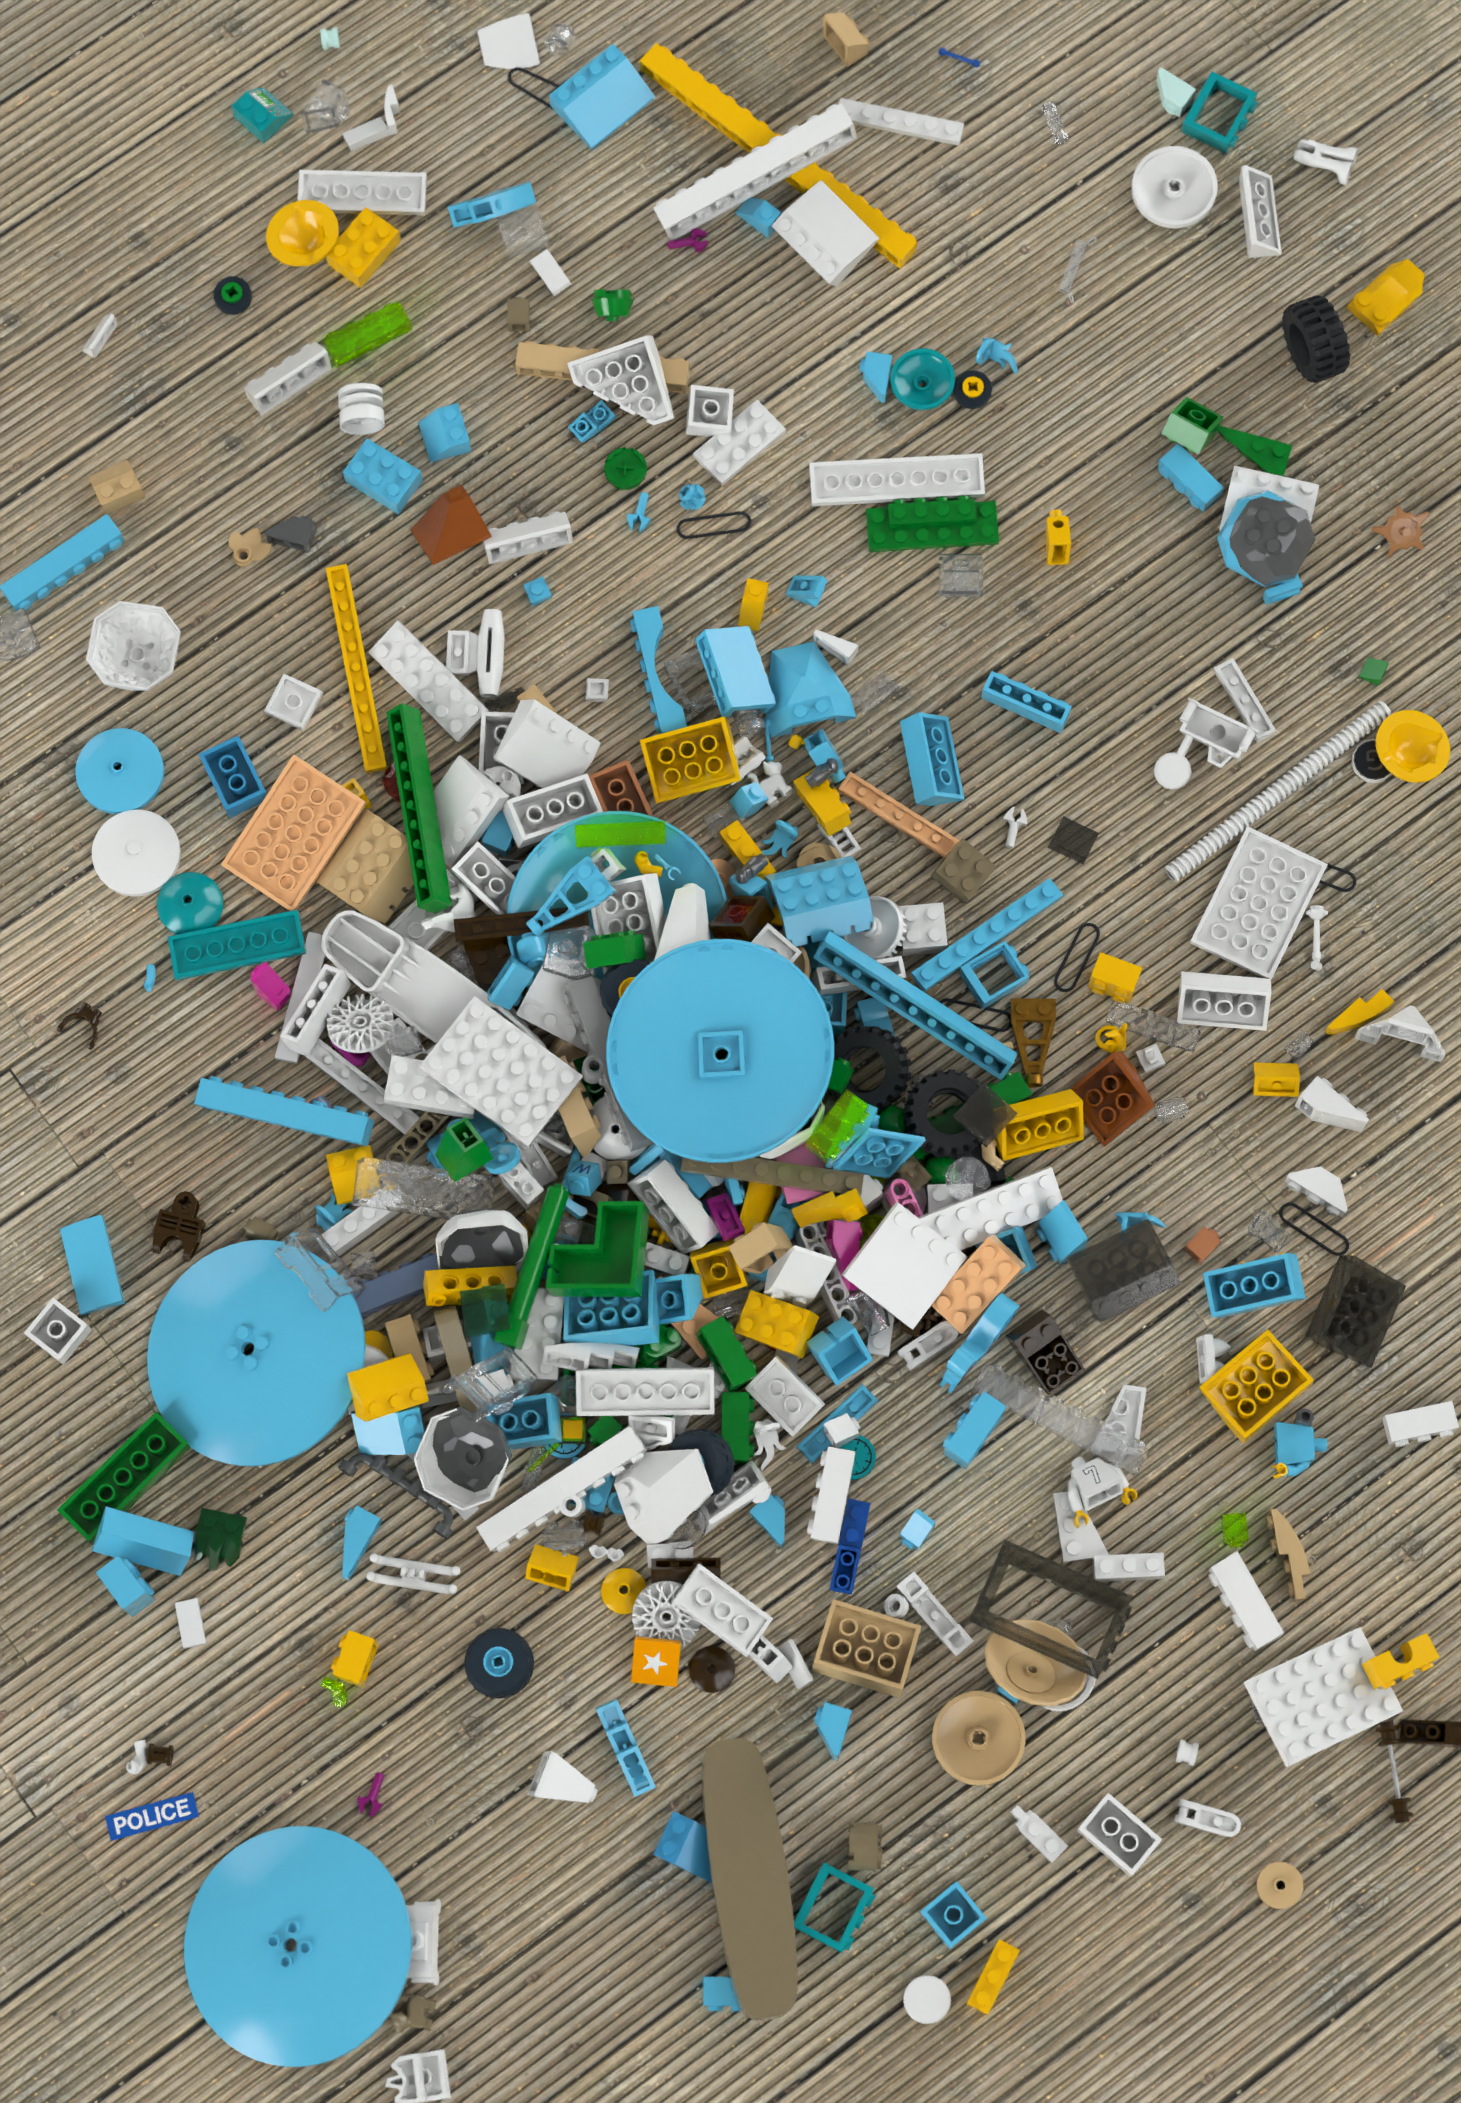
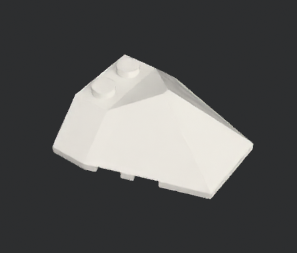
(1405, 1025)
(662, 1492)

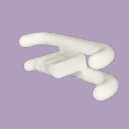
(413, 1574)

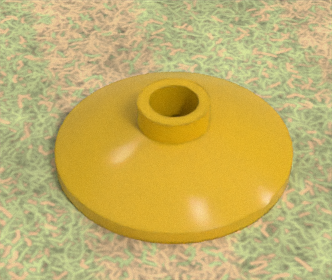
(614, 1581)

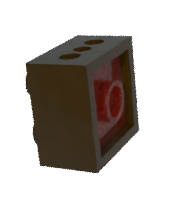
(741, 918)

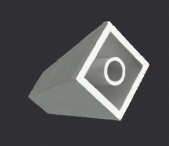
(686, 919)

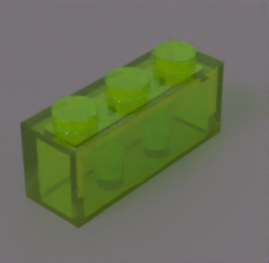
(837, 1127)

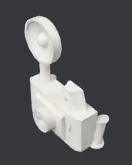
(1211, 728)
(424, 1930)

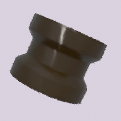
(594, 1522)

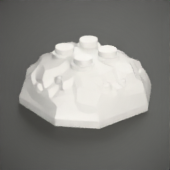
(133, 646)

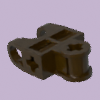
(180, 1225)

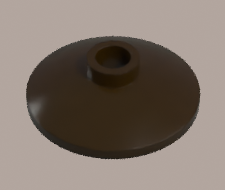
(714, 1681)

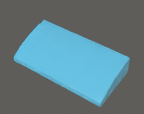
(92, 1265)

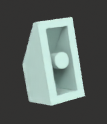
(1174, 92)

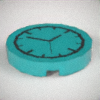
(864, 1456)

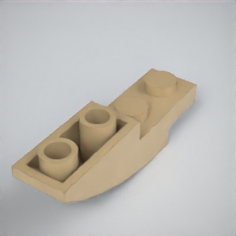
(1288, 1545)

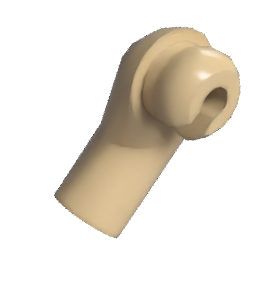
(990, 1157)

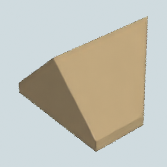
(561, 1047)

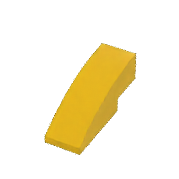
(1361, 1013)

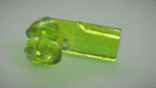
(338, 1691)

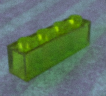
(367, 334)
(620, 834)

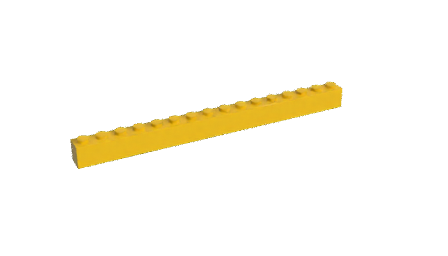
(750, 133)

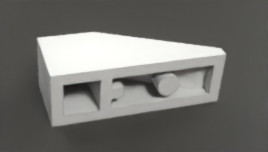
(770, 1660)

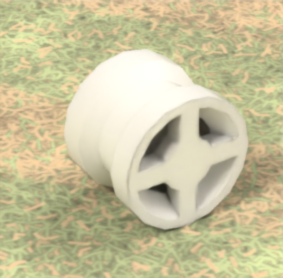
(1186, 1752)

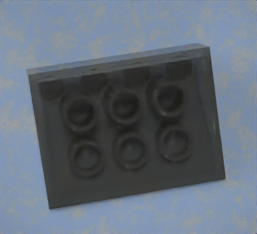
(1123, 1271)
(1355, 1310)

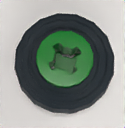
(236, 302)

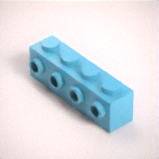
(1026, 701)

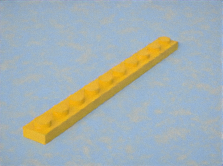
(356, 668)

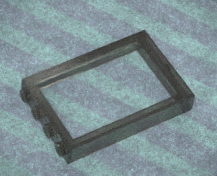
(1067, 1579)

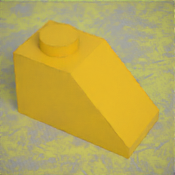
(753, 604)

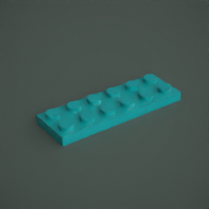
(236, 945)

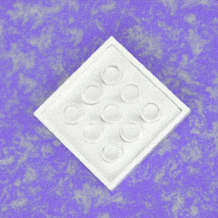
(904, 1265)

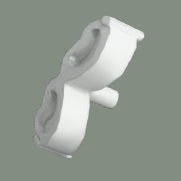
(599, 1552)

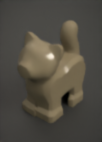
(416, 2013)

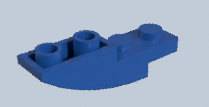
(850, 1546)

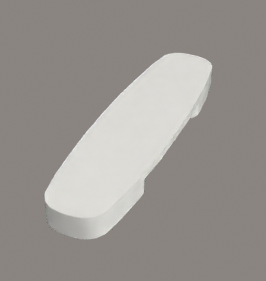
(404, 975)

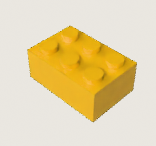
(363, 247)
(776, 1324)

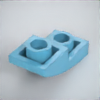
(593, 422)

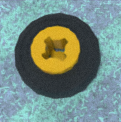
(972, 397)

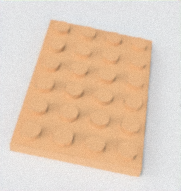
(294, 833)

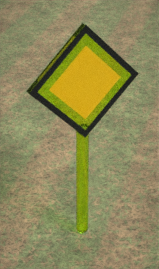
(573, 1432)

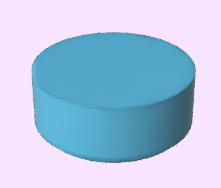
(614, 1504)

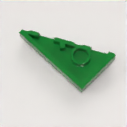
(1266, 453)

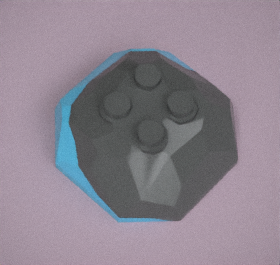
(1266, 538)

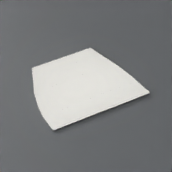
(509, 43)

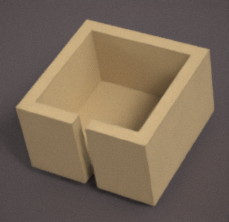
(754, 1249)

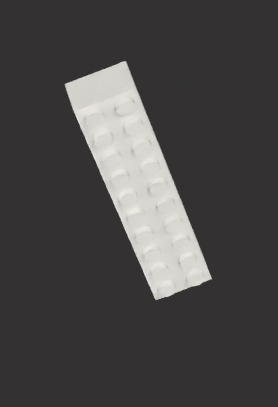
(756, 171)

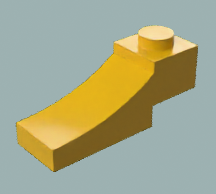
(829, 1207)

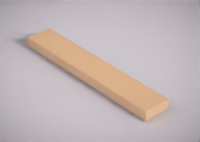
(897, 815)

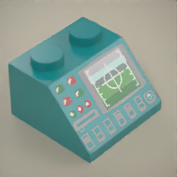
(261, 113)

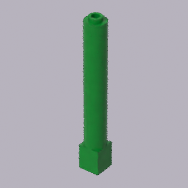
(533, 1266)

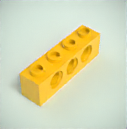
(444, 1286)

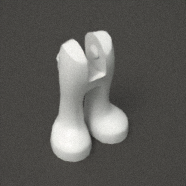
(1312, 152)

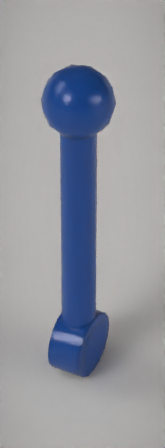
(942, 51)

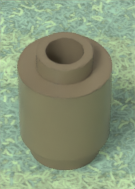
(259, 1230)

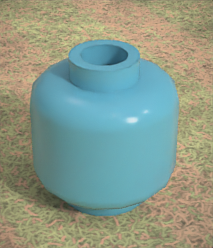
(531, 949)

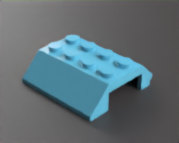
(821, 900)

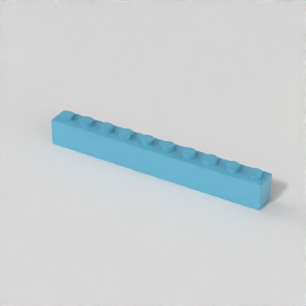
(915, 1005)

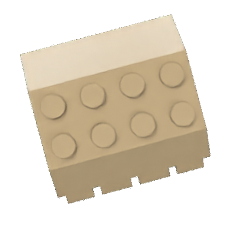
(370, 867)

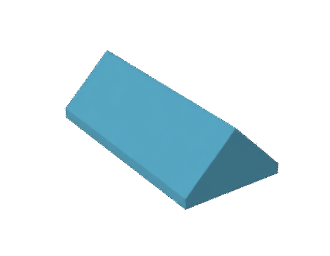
(143, 1541)

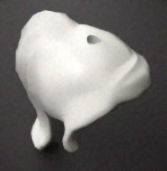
(461, 907)

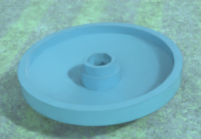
(124, 788)

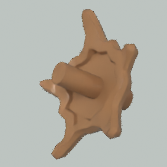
(1402, 530)

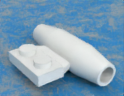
(479, 653)

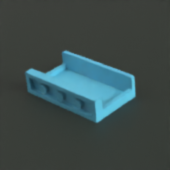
(735, 670)

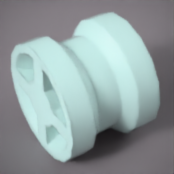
(330, 38)

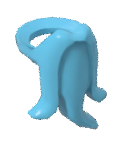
(996, 351)
(782, 838)
(331, 1213)
(1132, 1218)

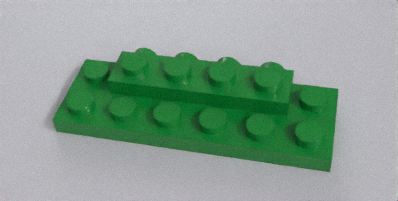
(932, 524)

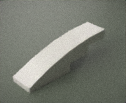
(591, 1354)

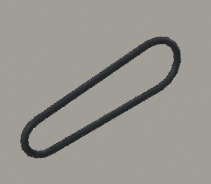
(534, 75)

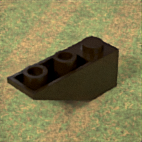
(1431, 1733)

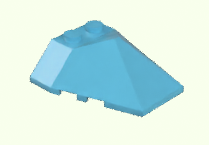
(805, 690)

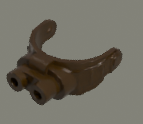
(87, 1014)

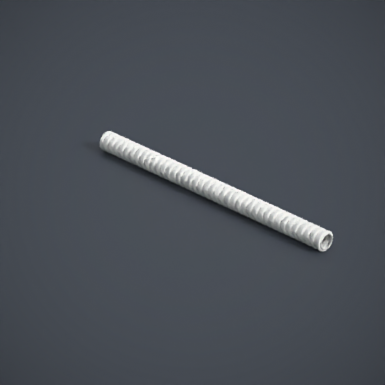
(1277, 791)

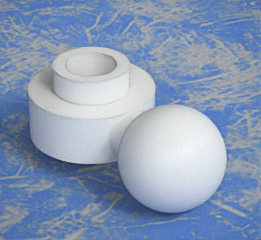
(891, 1606)

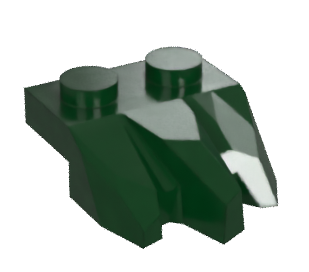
(219, 1537)

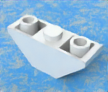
(1320, 1188)

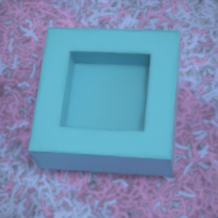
(537, 591)

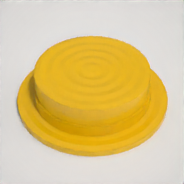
(302, 233)
(1412, 746)

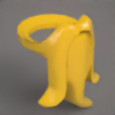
(1118, 1037)

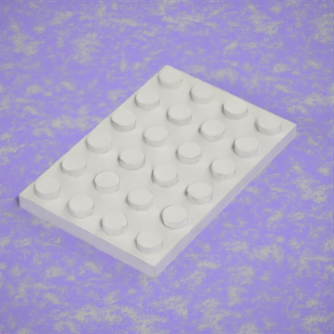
(1258, 903)
(501, 1072)
(1321, 1698)

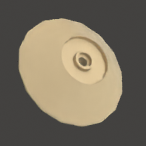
(1029, 1673)

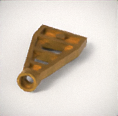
(1038, 1011)

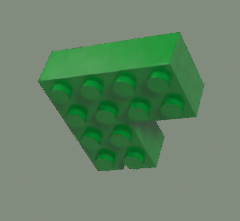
(609, 1266)

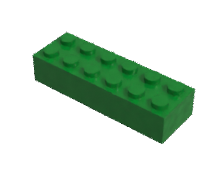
(124, 1475)

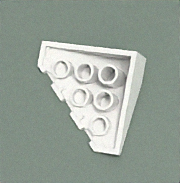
(628, 376)

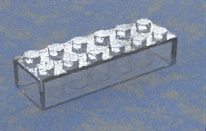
(419, 1189)

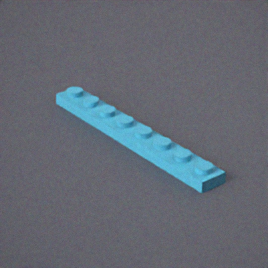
(986, 935)

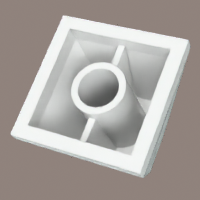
(560, 1781)

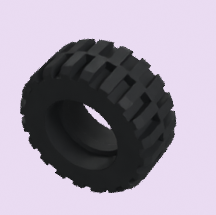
(1316, 339)
(894, 1058)
(916, 1113)

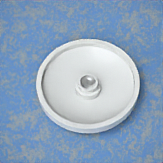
(1174, 187)
(136, 853)

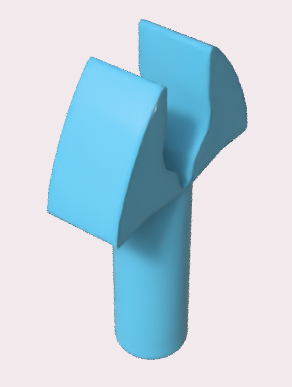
(639, 514)

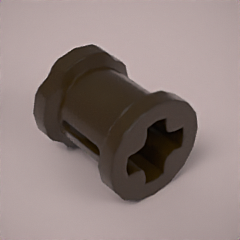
(160, 1754)

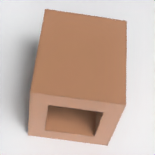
(1203, 1244)

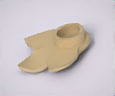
(250, 545)

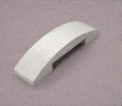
(934, 1614)

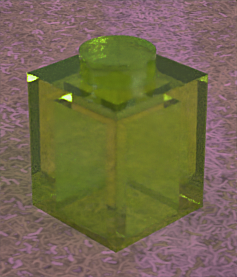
(1234, 1529)

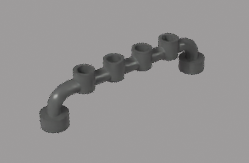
(397, 1477)

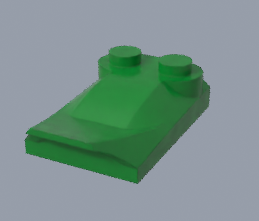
(668, 1343)

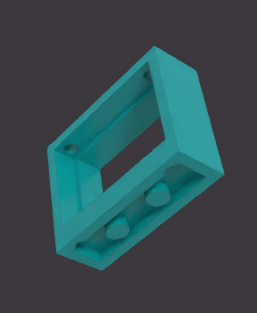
(1207, 135)
(856, 1920)

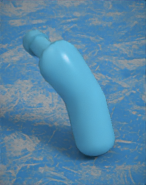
(151, 975)

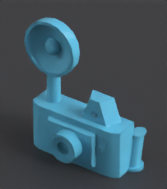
(505, 1154)

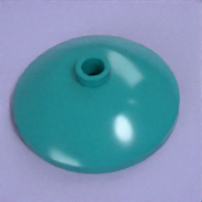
(924, 367)
(200, 913)

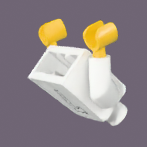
(1094, 1484)

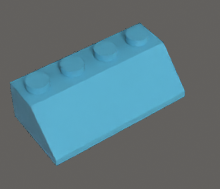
(931, 759)

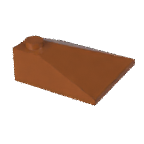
(450, 526)
(1113, 1097)

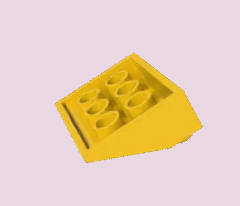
(691, 759)
(1256, 1386)

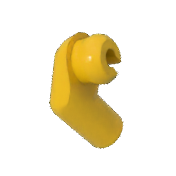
(644, 865)

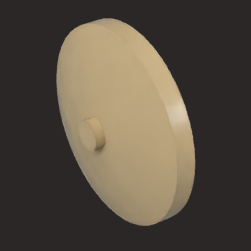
(978, 1738)

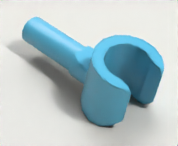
(666, 867)

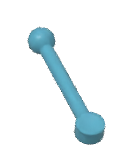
(769, 757)

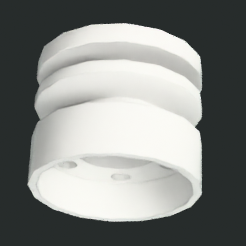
(361, 408)

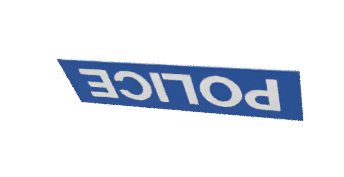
(152, 1816)

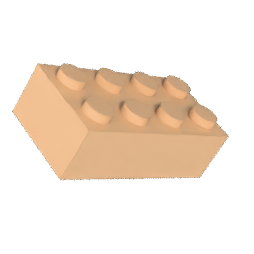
(978, 1284)

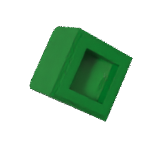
(1373, 670)

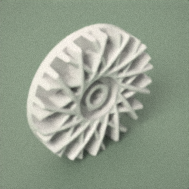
(885, 930)
(360, 1024)
(649, 1611)

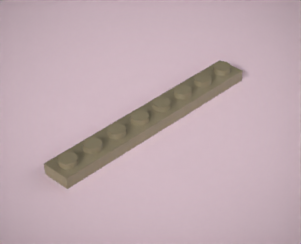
(779, 1174)

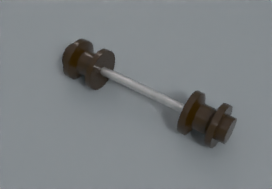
(1399, 1804)

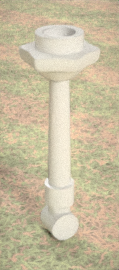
(1316, 913)

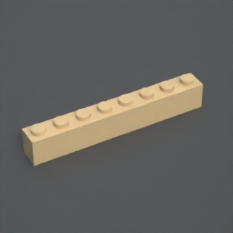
(552, 361)

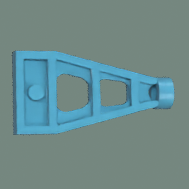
(594, 883)

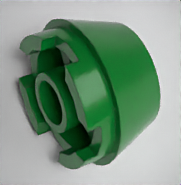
(612, 304)

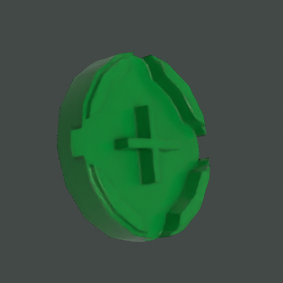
(625, 468)

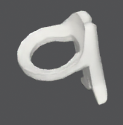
(766, 1437)

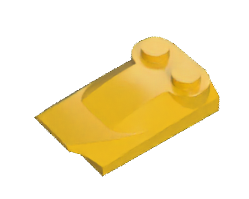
(1388, 295)

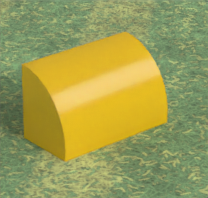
(551, 1567)

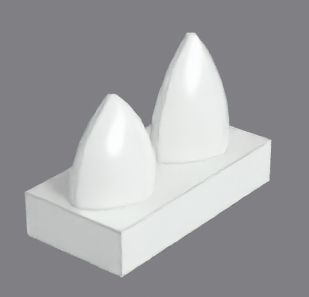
(1207, 1350)

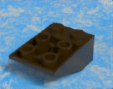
(1045, 1351)

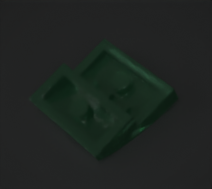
(485, 1310)

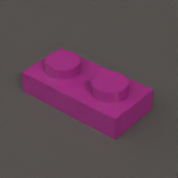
(725, 1217)

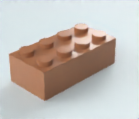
(619, 789)

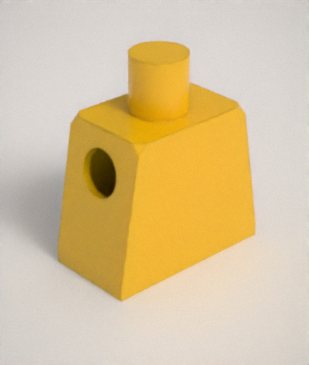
(1057, 538)

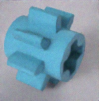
(692, 497)

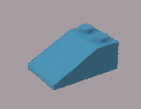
(685, 1846)

